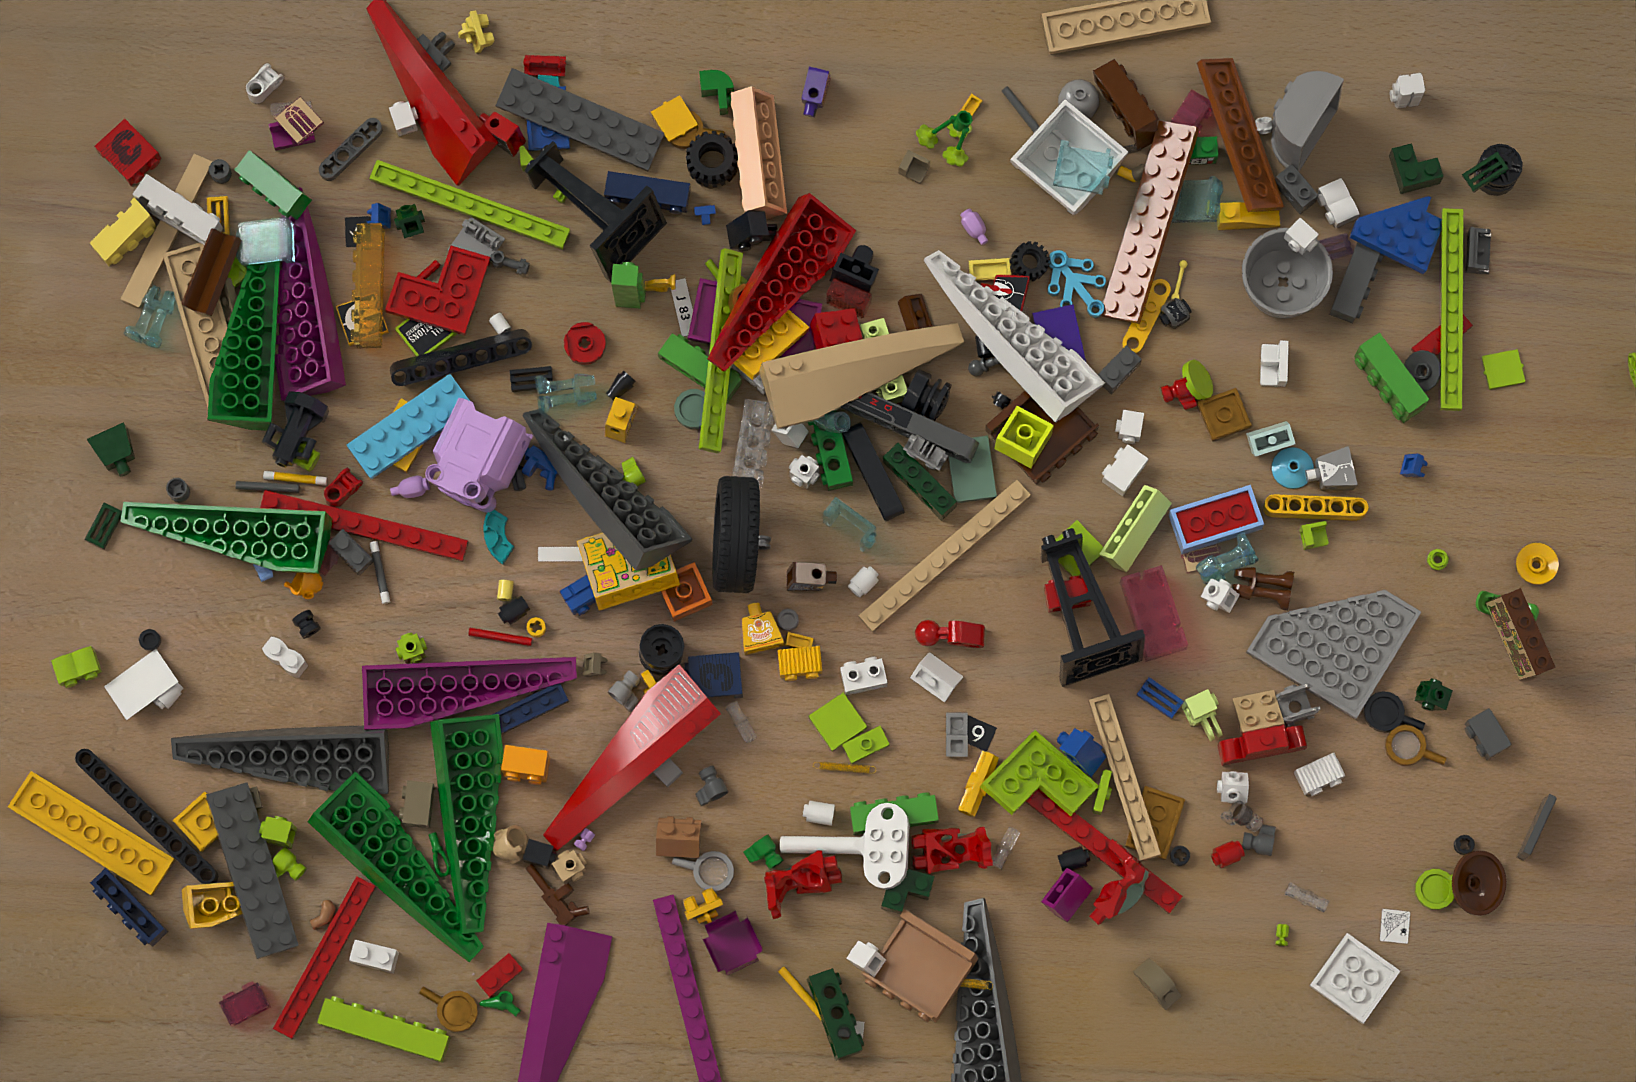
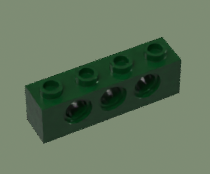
(919, 481)
(840, 1047)

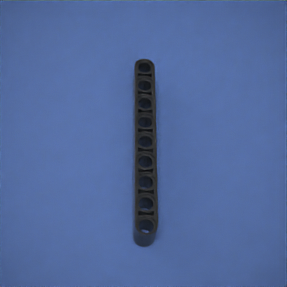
(139, 810)

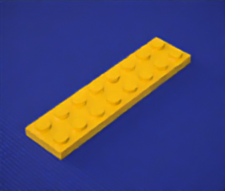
(91, 833)

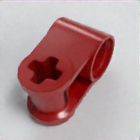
(343, 487)

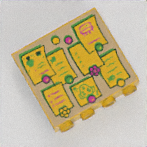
(615, 579)

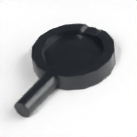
(1386, 712)

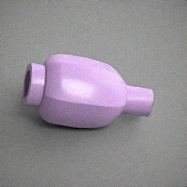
(974, 225)
(411, 487)

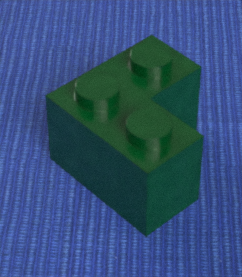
(1413, 174)
(914, 884)

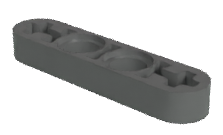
(347, 146)

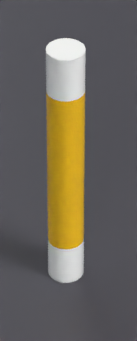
(289, 477)

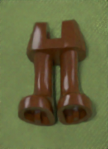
(1250, 574)

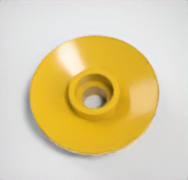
(1541, 554)

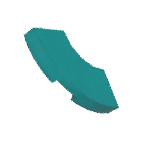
(495, 536)

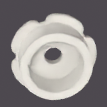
(1264, 125)

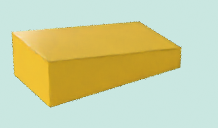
(972, 104)
(798, 641)

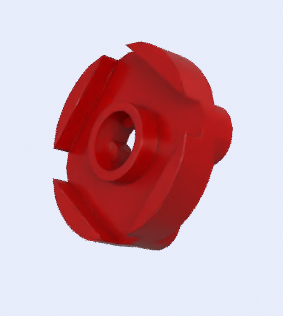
(584, 355)

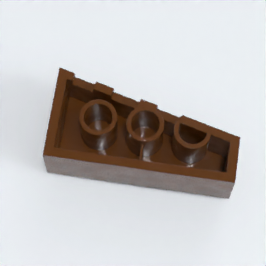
(1127, 103)

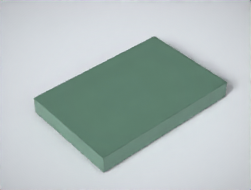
(975, 479)

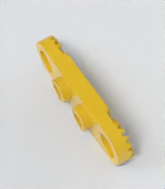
(1151, 313)

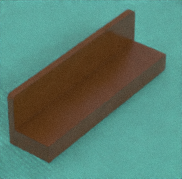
(211, 272)

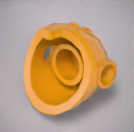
(305, 585)

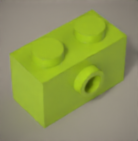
(278, 831)

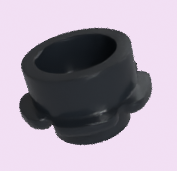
(1001, 400)

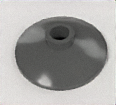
(1422, 360)

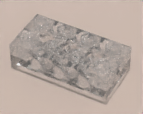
(754, 413)

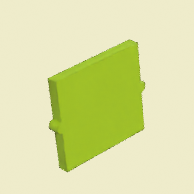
(1503, 369)

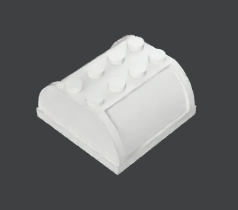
(1041, 151)

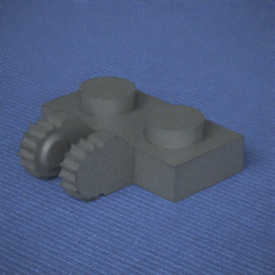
(438, 56)

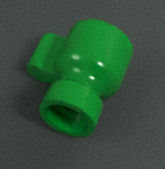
(765, 849)

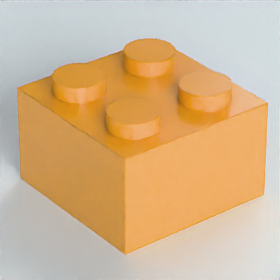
(525, 764)

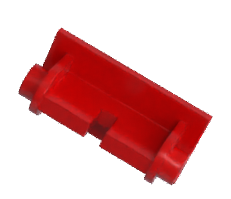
(544, 65)

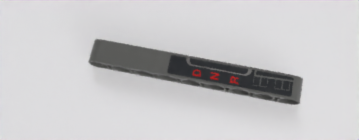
(908, 423)

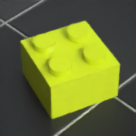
(1023, 437)

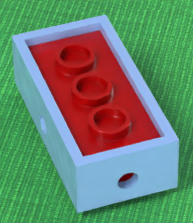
(1216, 519)

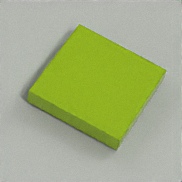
(1090, 547)
(837, 721)

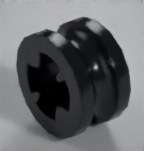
(1457, 844)
(1175, 861)

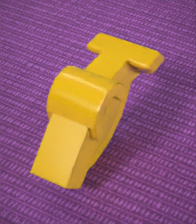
(661, 285)

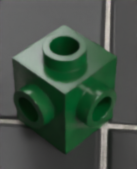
(409, 220)
(1433, 695)

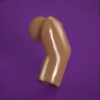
(326, 915)

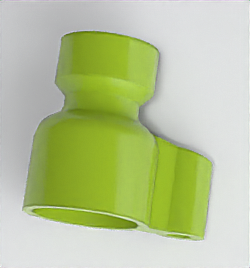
(632, 472)
(286, 862)

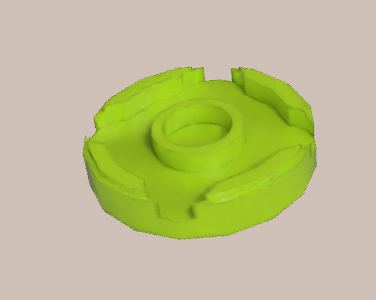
(1198, 379)

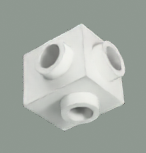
(804, 478)
(1220, 595)
(1233, 787)

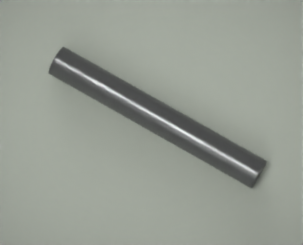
(1020, 109)
(261, 486)

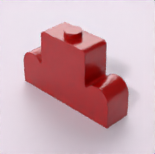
(1262, 744)

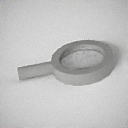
(710, 870)

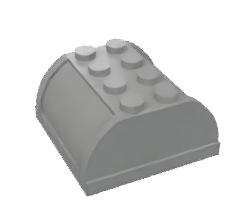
(1304, 115)

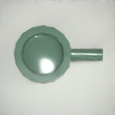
(689, 408)

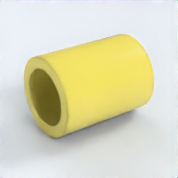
(505, 590)

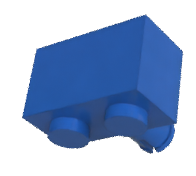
(1082, 750)

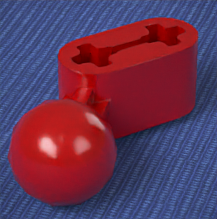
(957, 633)

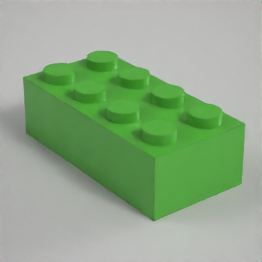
(1391, 378)

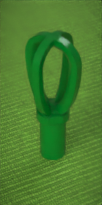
(437, 848)

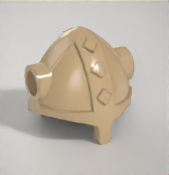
(510, 843)

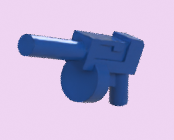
(537, 459)

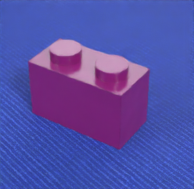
(1067, 895)

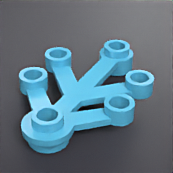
(1074, 280)

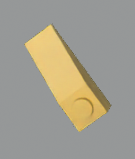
(1235, 216)

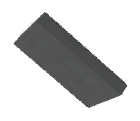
(1536, 827)

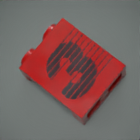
(128, 152)

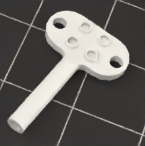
(882, 845)

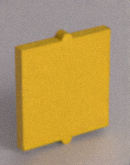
(674, 118)

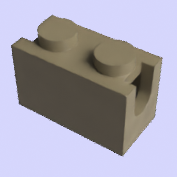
(417, 804)

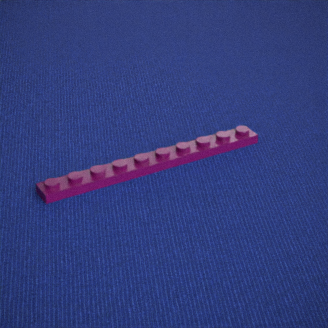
(686, 989)

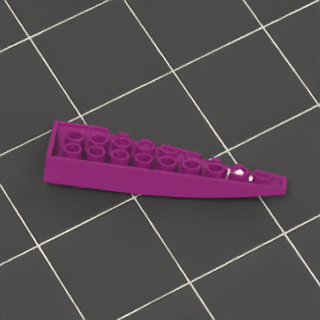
(308, 335)

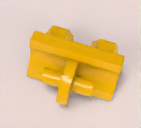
(694, 910)

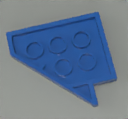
(1401, 233)

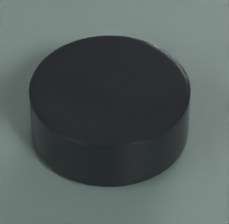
(149, 640)

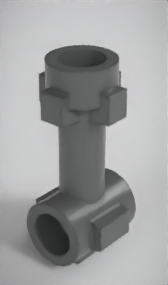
(499, 260)

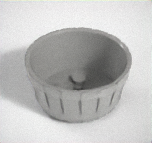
(1272, 258)

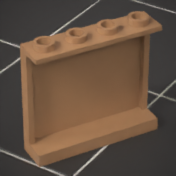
(922, 967)

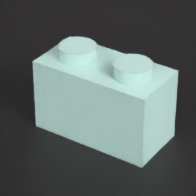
(1270, 438)

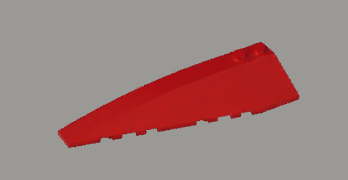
(447, 121)

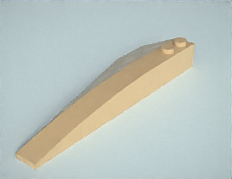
(826, 378)

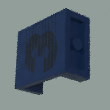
(716, 674)

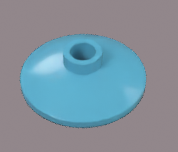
(1284, 474)

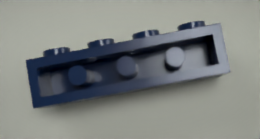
(669, 194)
(129, 907)

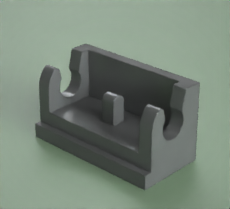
(1478, 250)

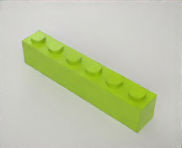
(384, 1030)

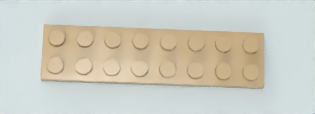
(1120, 21)
(202, 331)

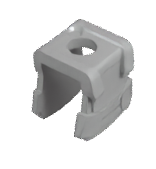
(1297, 694)

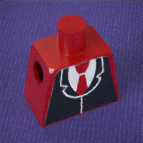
(504, 131)
(1011, 288)

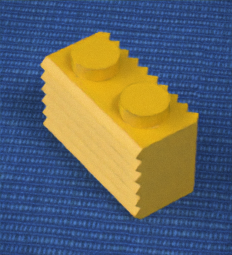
(800, 662)

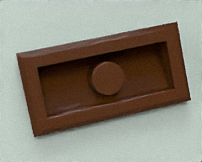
(914, 312)

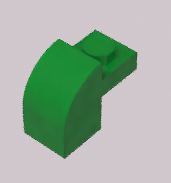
(717, 84)

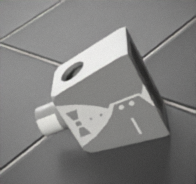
(1334, 471)

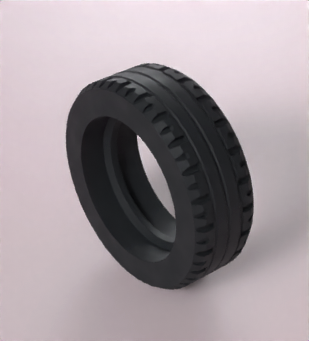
(736, 534)

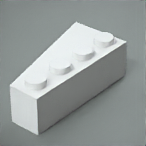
(175, 210)

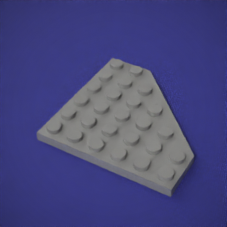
(1337, 646)

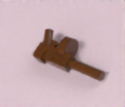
(555, 899)

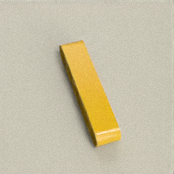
(1306, 512)

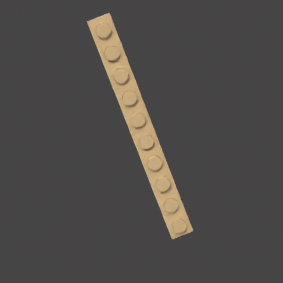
(944, 556)

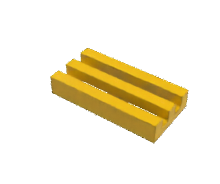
(217, 200)

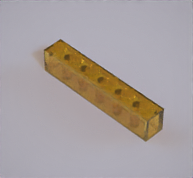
(368, 285)

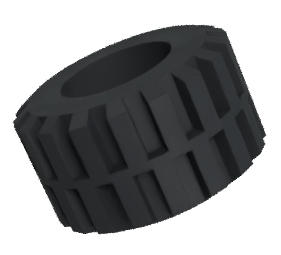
(708, 143)

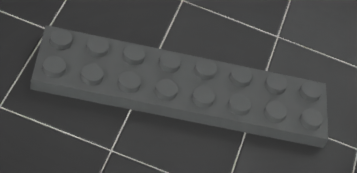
(579, 119)
(252, 870)

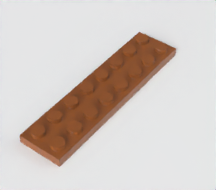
(1240, 135)

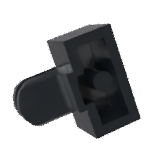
(749, 230)
(856, 269)

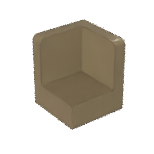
(914, 167)

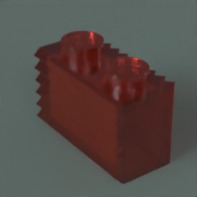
(848, 297)

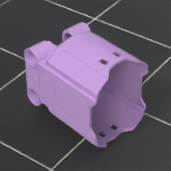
(477, 455)

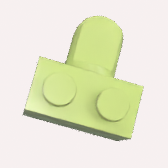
(1201, 709)

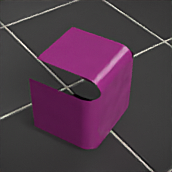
(732, 943)

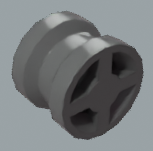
(222, 175)

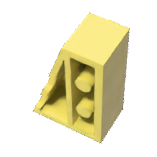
(124, 233)

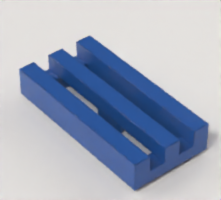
(1163, 690)

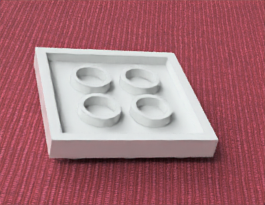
(1354, 978)

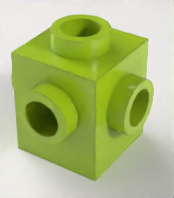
(414, 655)

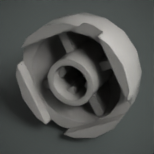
(1081, 95)

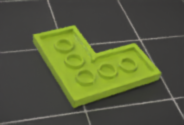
(1039, 766)

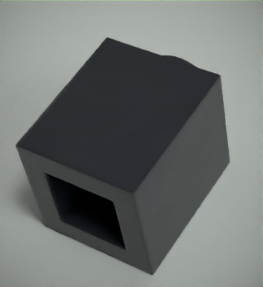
(539, 854)

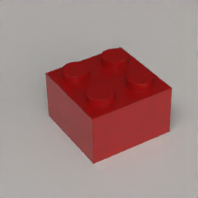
(835, 328)

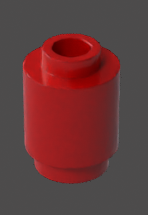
(1227, 854)

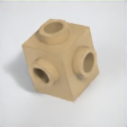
(568, 874)

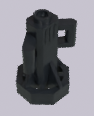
(302, 415)

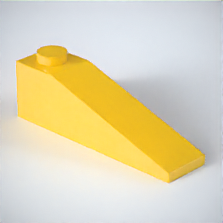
(210, 904)

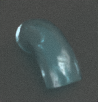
(834, 422)

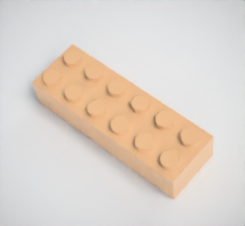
(758, 152)

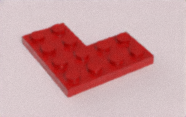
(444, 303)

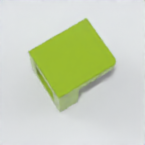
(1314, 535)

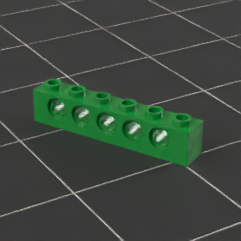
(838, 478)

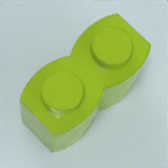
(76, 666)

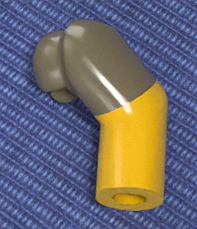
(1132, 175)

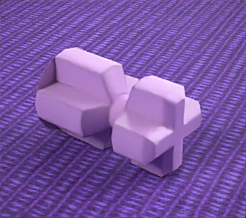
(586, 835)

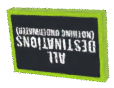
(422, 337)

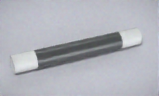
(379, 572)

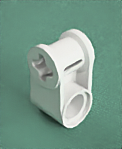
(266, 80)

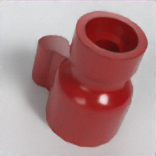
(1179, 391)

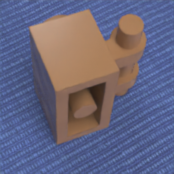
(678, 837)

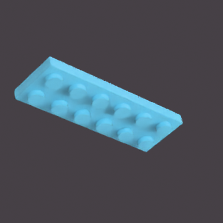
(406, 427)

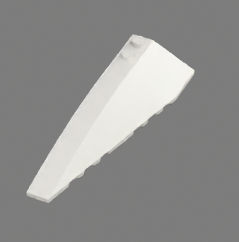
(1040, 364)

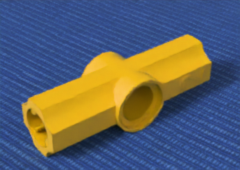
(974, 794)

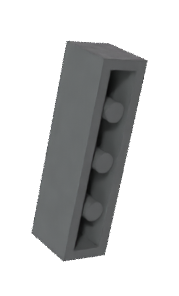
(1355, 283)

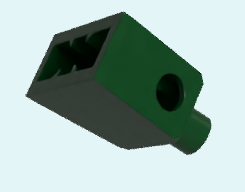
(114, 448)

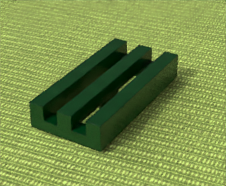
(1474, 188)
(103, 544)

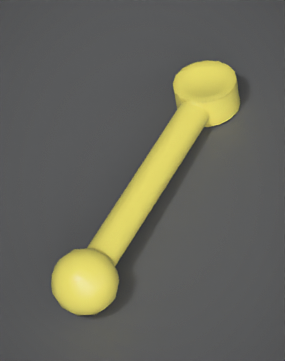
(1183, 264)

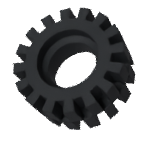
(1035, 251)

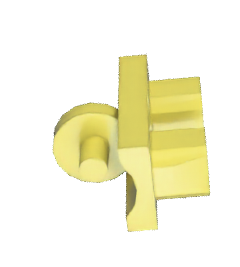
(473, 33)

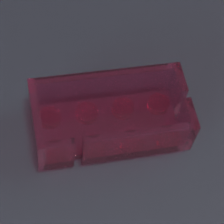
(1154, 612)

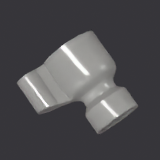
(623, 693)

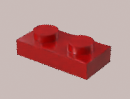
(499, 975)

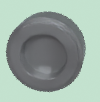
(788, 619)

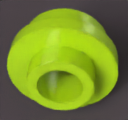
(1437, 553)

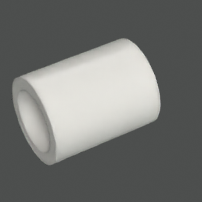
(499, 323)

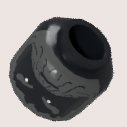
(1175, 313)

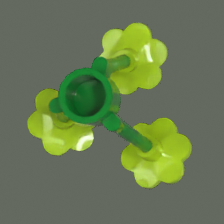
(958, 127)

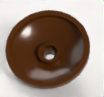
(1486, 885)

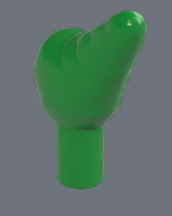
(502, 1002)

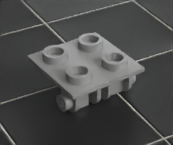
(477, 238)
(932, 457)

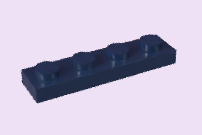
(531, 707)

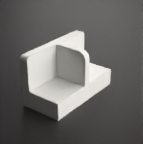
(1274, 364)

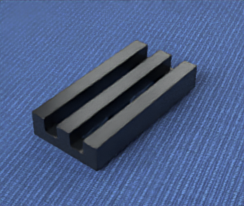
(547, 369)

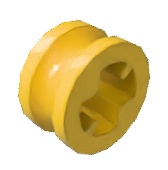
(533, 621)

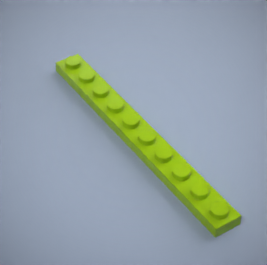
(470, 204)
(1451, 309)
(717, 380)

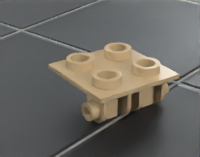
(1258, 711)

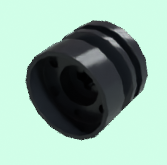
(1507, 180)
(926, 396)
(653, 640)

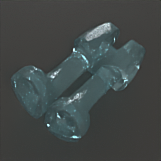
(152, 304)
(544, 386)
(1218, 566)

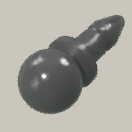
(977, 367)

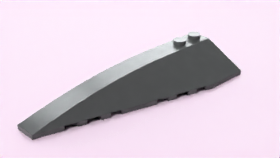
(622, 513)

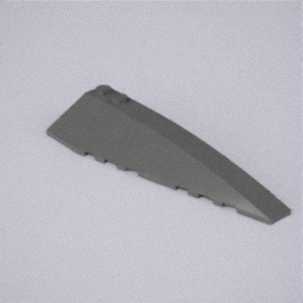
(297, 755)
(985, 1026)

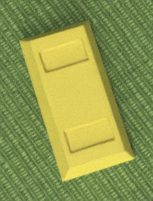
(989, 268)

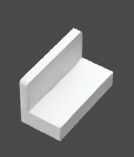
(936, 677)

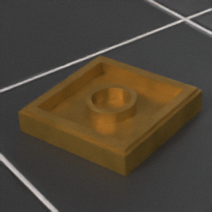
(1224, 414)

